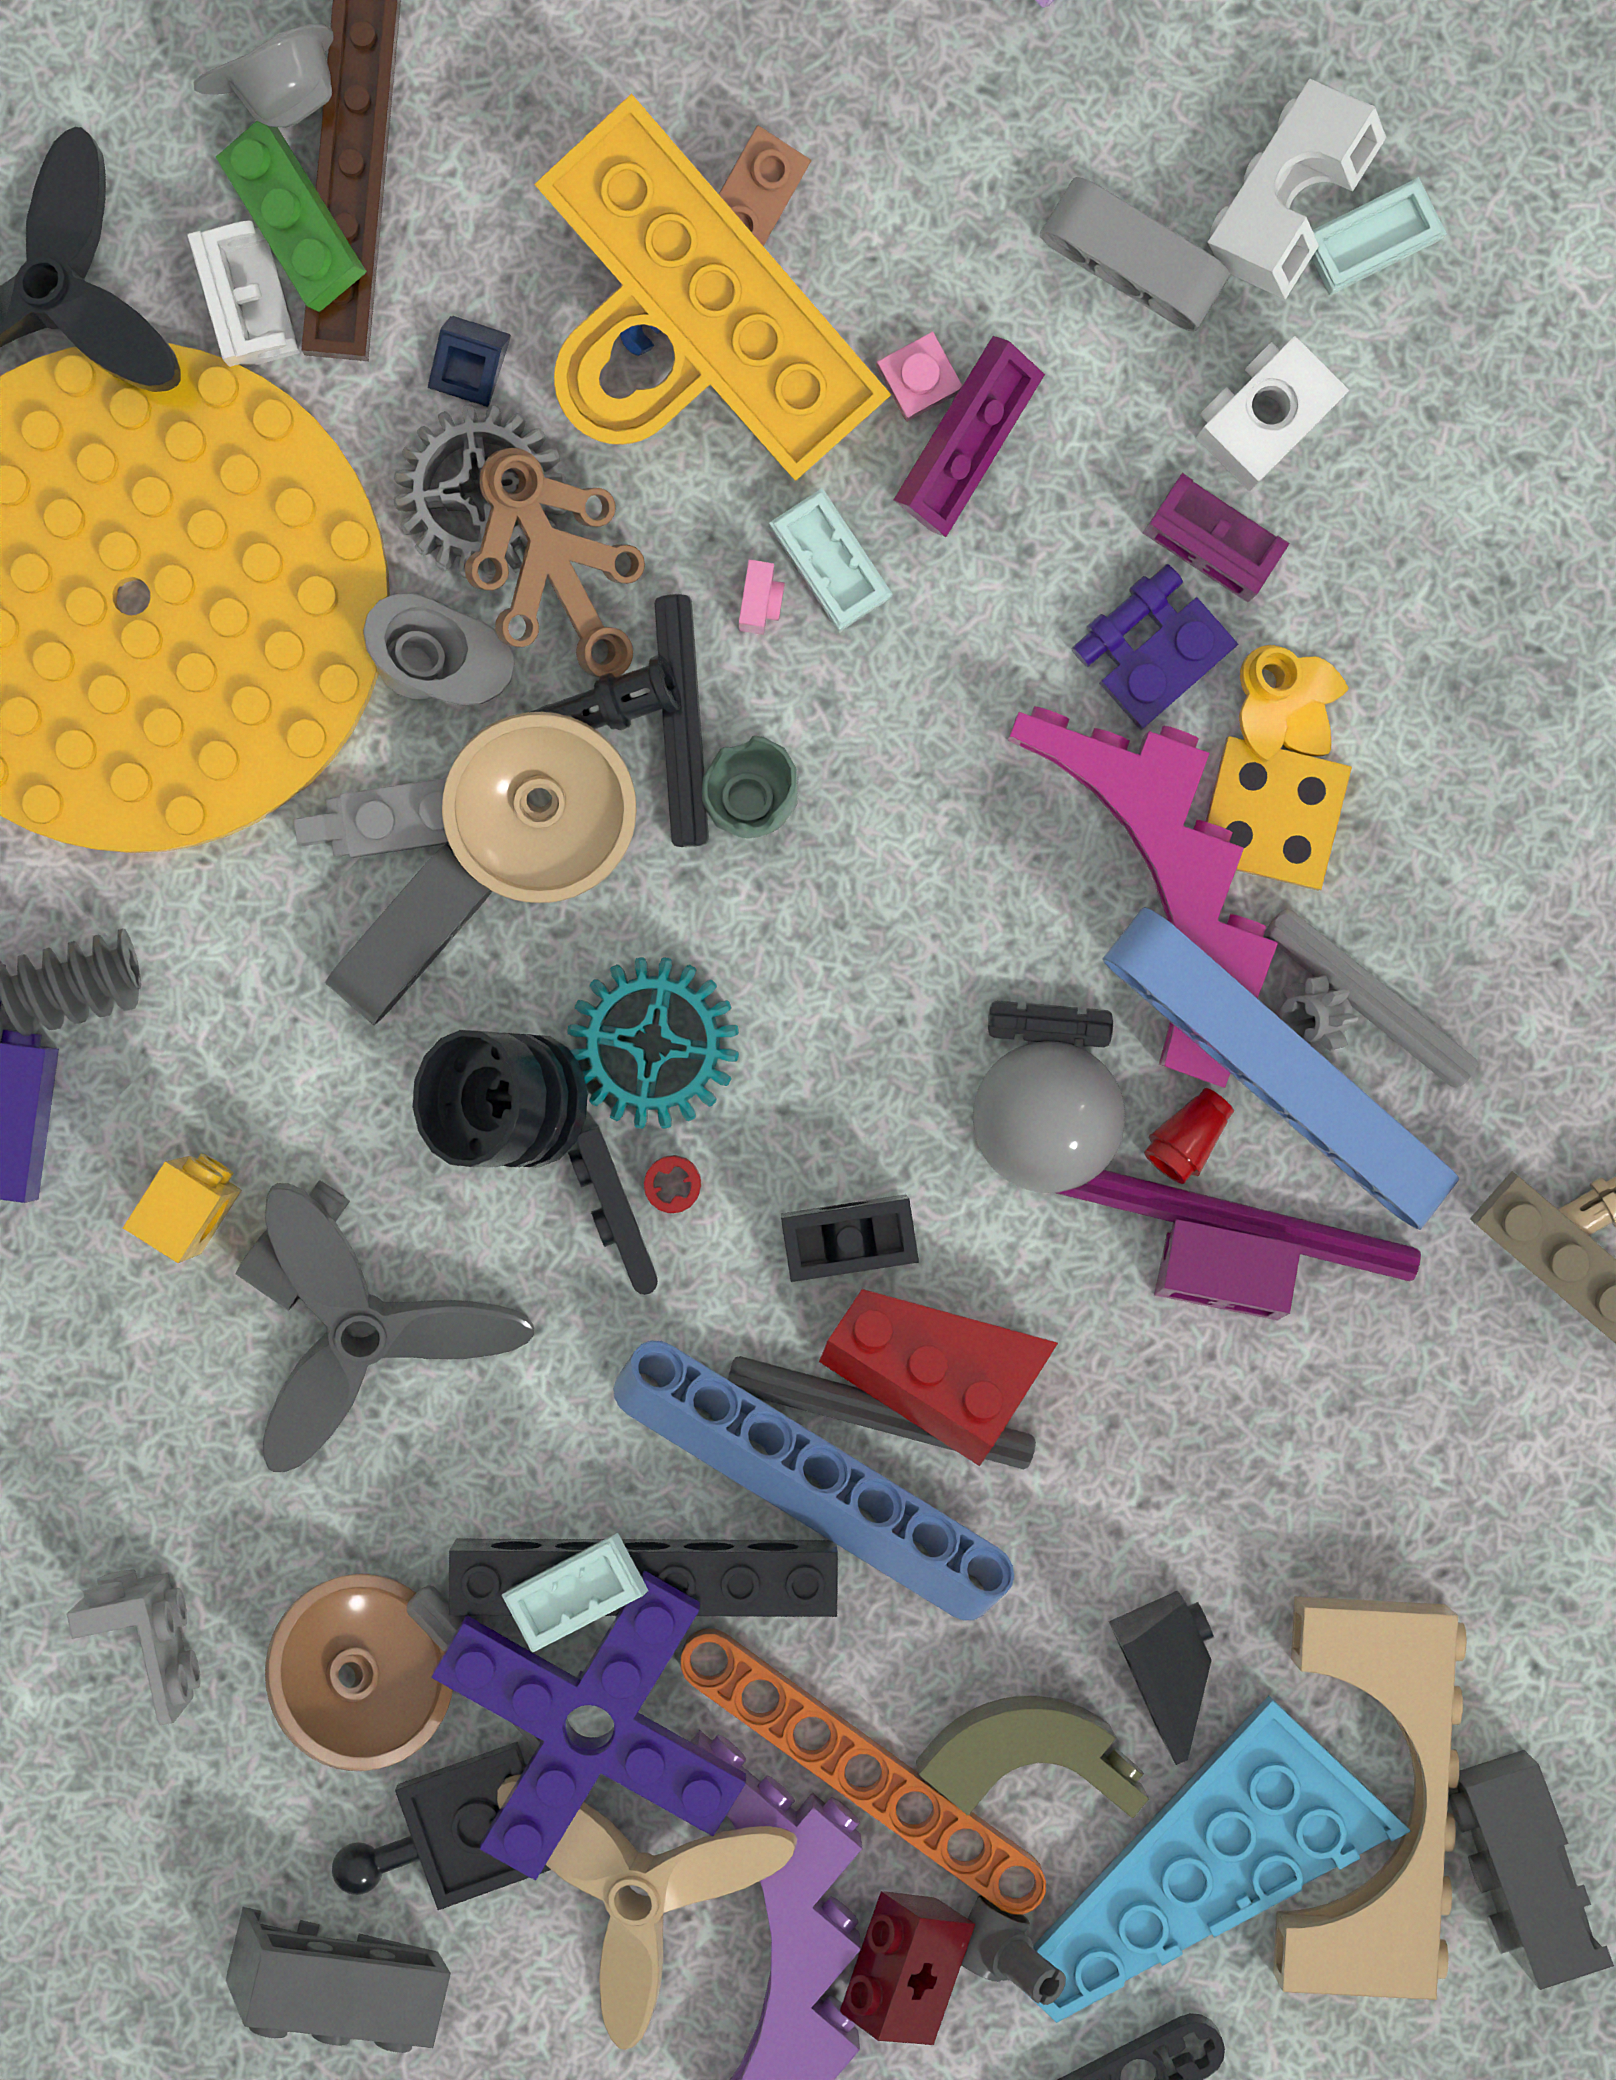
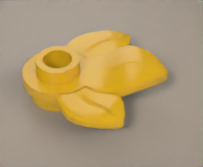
(1293, 710)

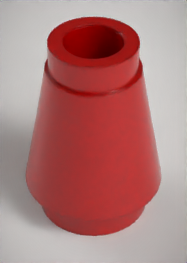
(1188, 1137)

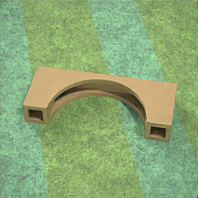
(1388, 1929)

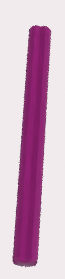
(1315, 1238)

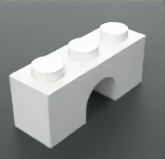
(1316, 141)

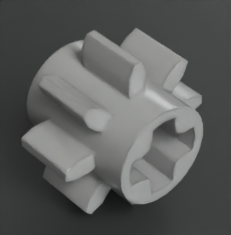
(1318, 1013)

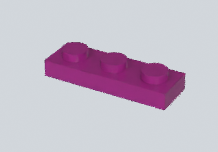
(969, 436)

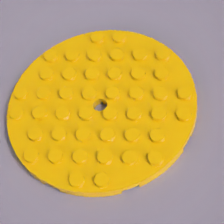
(255, 615)

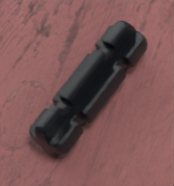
(1050, 1023)

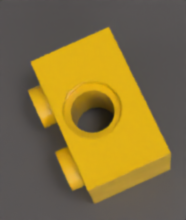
(183, 1206)

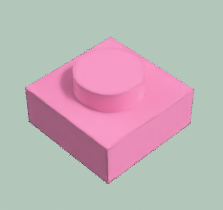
(919, 376)
(760, 598)

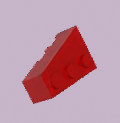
(937, 1368)

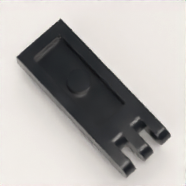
(615, 1217)

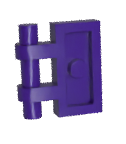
(1168, 661)

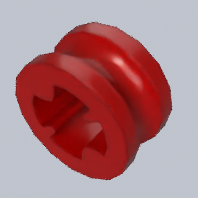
(679, 1202)

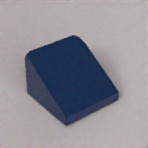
(468, 360)

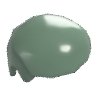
(751, 788)

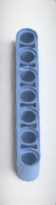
(1280, 1067)
(843, 1480)

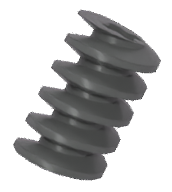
(71, 986)

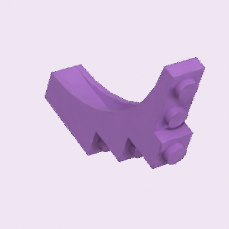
(809, 1937)

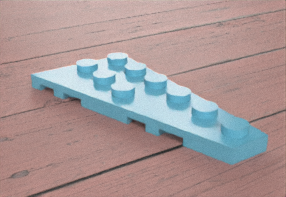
(1222, 1850)

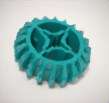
(644, 1097)

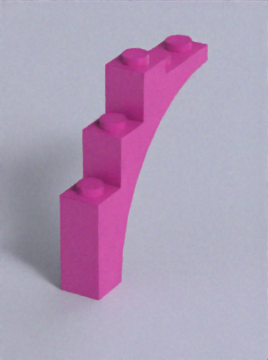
(1188, 865)

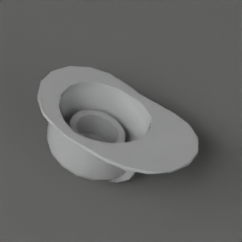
(278, 79)
(436, 651)

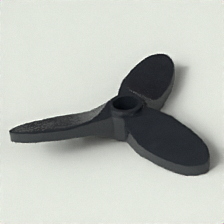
(60, 247)

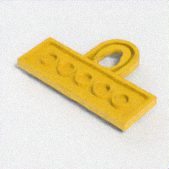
(709, 289)

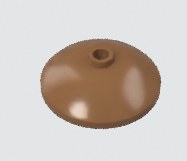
(393, 1698)

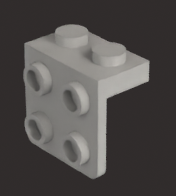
(158, 1614)

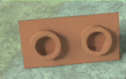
(763, 182)

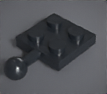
(446, 1821)

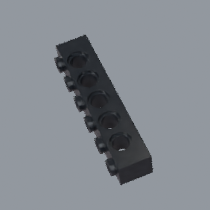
(722, 1575)

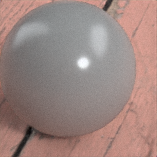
(1049, 1116)

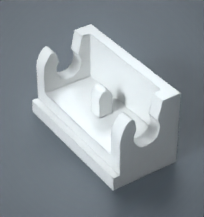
(243, 294)

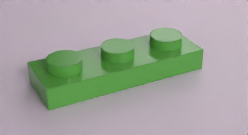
(291, 215)

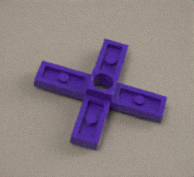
(567, 1764)

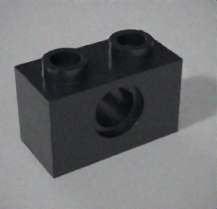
(849, 1238)

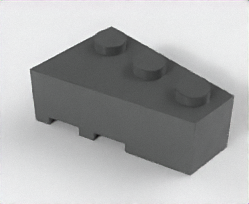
(1526, 1870)
(335, 1986)

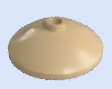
(532, 849)

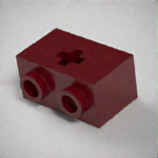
(907, 1968)

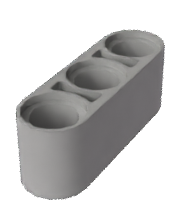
(1135, 254)

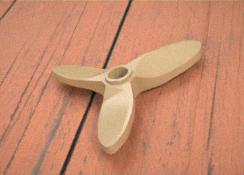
(605, 1864)

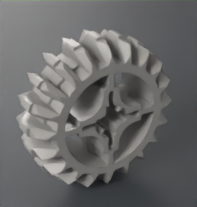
(449, 494)

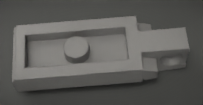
(378, 820)

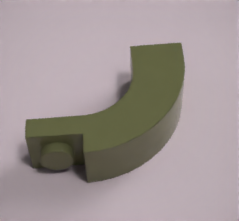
(1023, 1731)

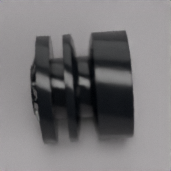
(499, 1099)

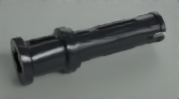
(614, 697)

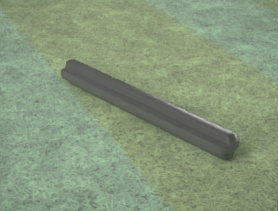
(857, 1407)

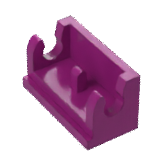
(1215, 538)
(1228, 1270)

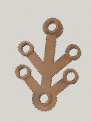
(549, 556)

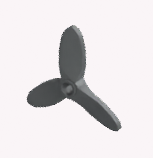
(334, 1289)

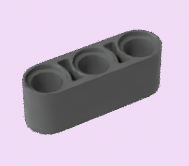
(408, 936)

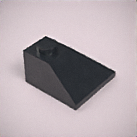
(1168, 1664)

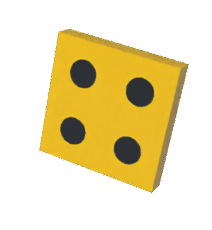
(1279, 811)

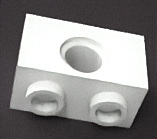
(1300, 387)

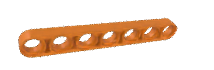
(877, 1799)

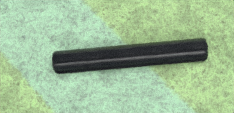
(682, 726)

